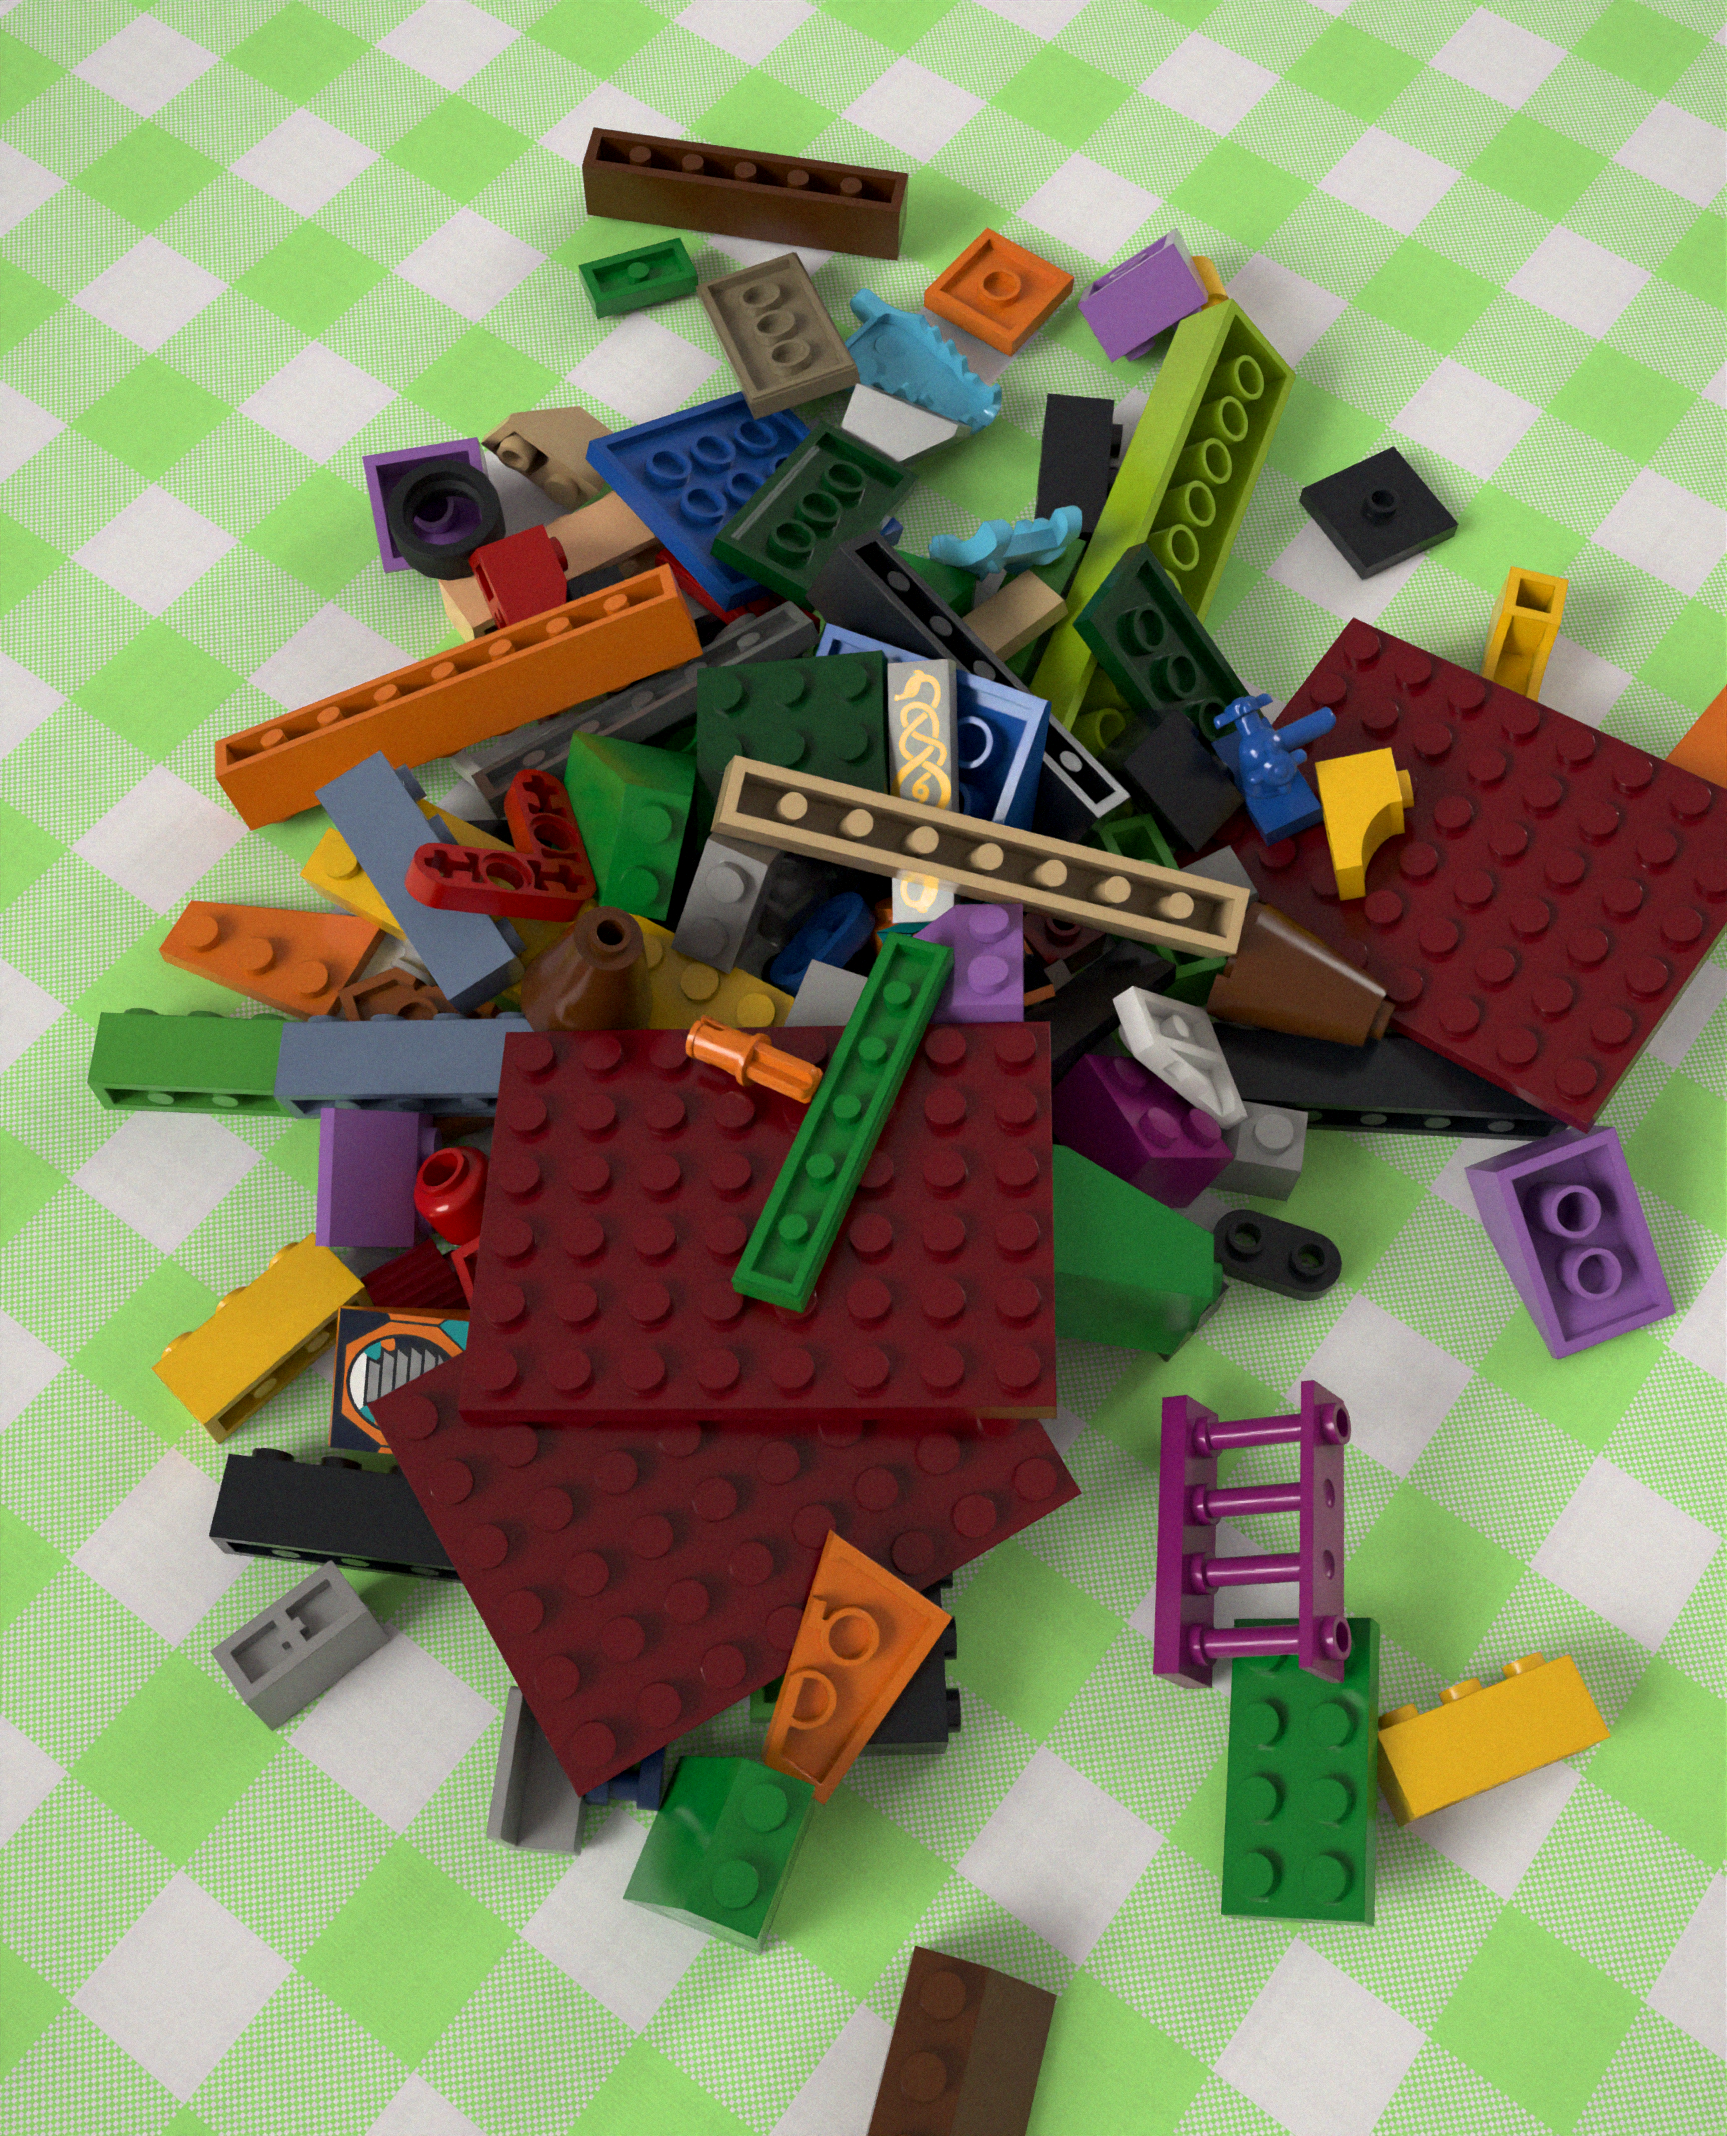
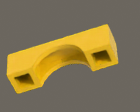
(1523, 630)

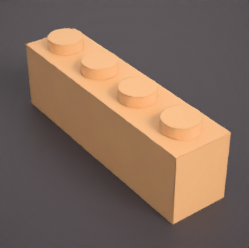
(592, 540)

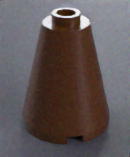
(590, 977)
(1297, 984)

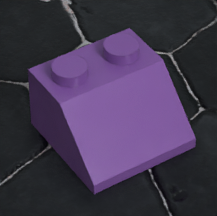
(1143, 297)
(440, 521)
(988, 963)
(370, 1177)

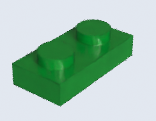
(638, 278)

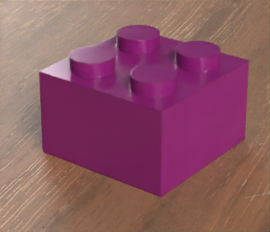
(1138, 1128)

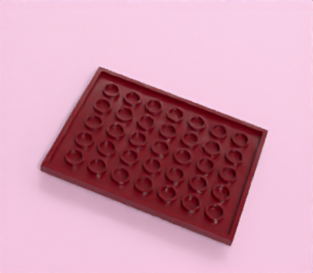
(1540, 884)
(640, 1177)
(672, 1561)

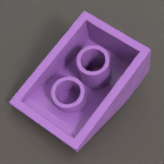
(1572, 1237)

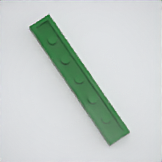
(843, 1123)

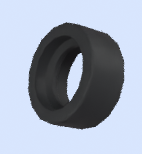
(434, 482)

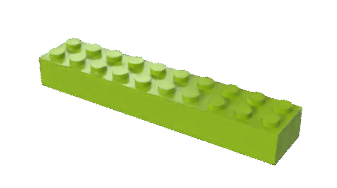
(1177, 492)

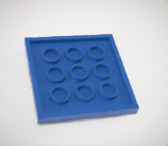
(694, 475)

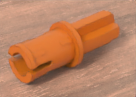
(752, 1059)

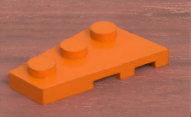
(848, 1665)

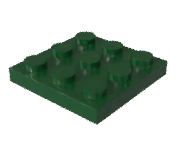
(796, 714)

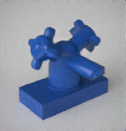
(1265, 771)

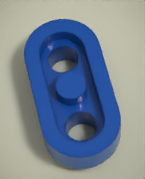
(829, 936)

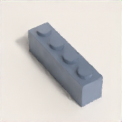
(384, 827)
(394, 1064)

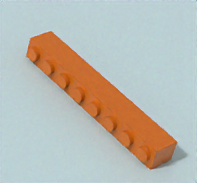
(461, 695)

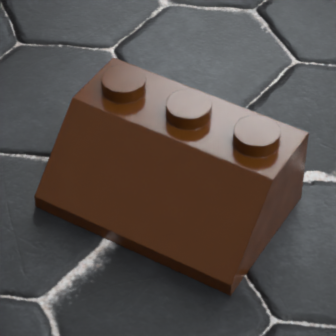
(961, 2051)

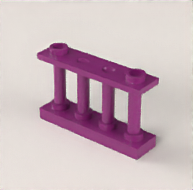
(1187, 1521)

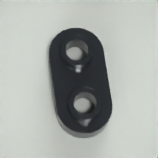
(1275, 1259)

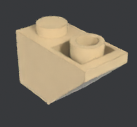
(551, 451)

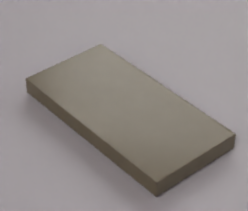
(777, 335)

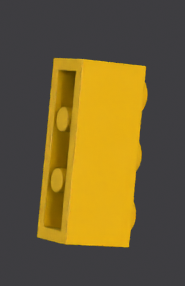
(260, 1337)
(1484, 1736)

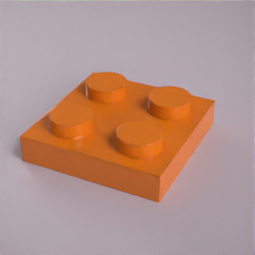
(998, 292)

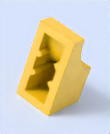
(1361, 809)

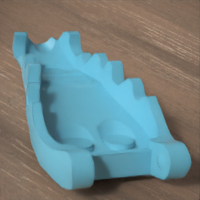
(913, 362)
(1001, 547)

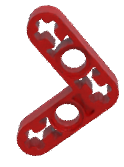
(546, 881)

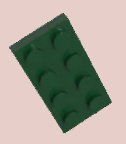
(807, 507)
(1158, 646)

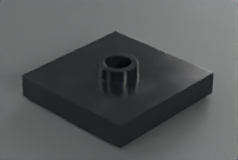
(1378, 512)

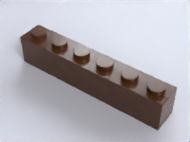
(745, 193)

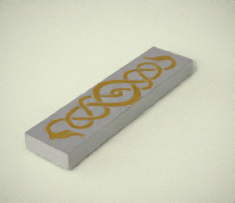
(923, 763)

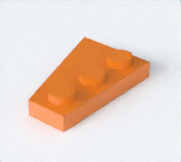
(274, 954)

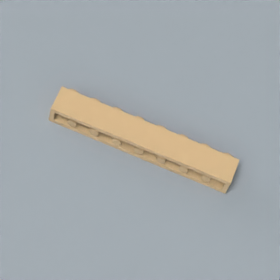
(978, 859)

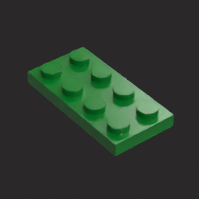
(1302, 1787)

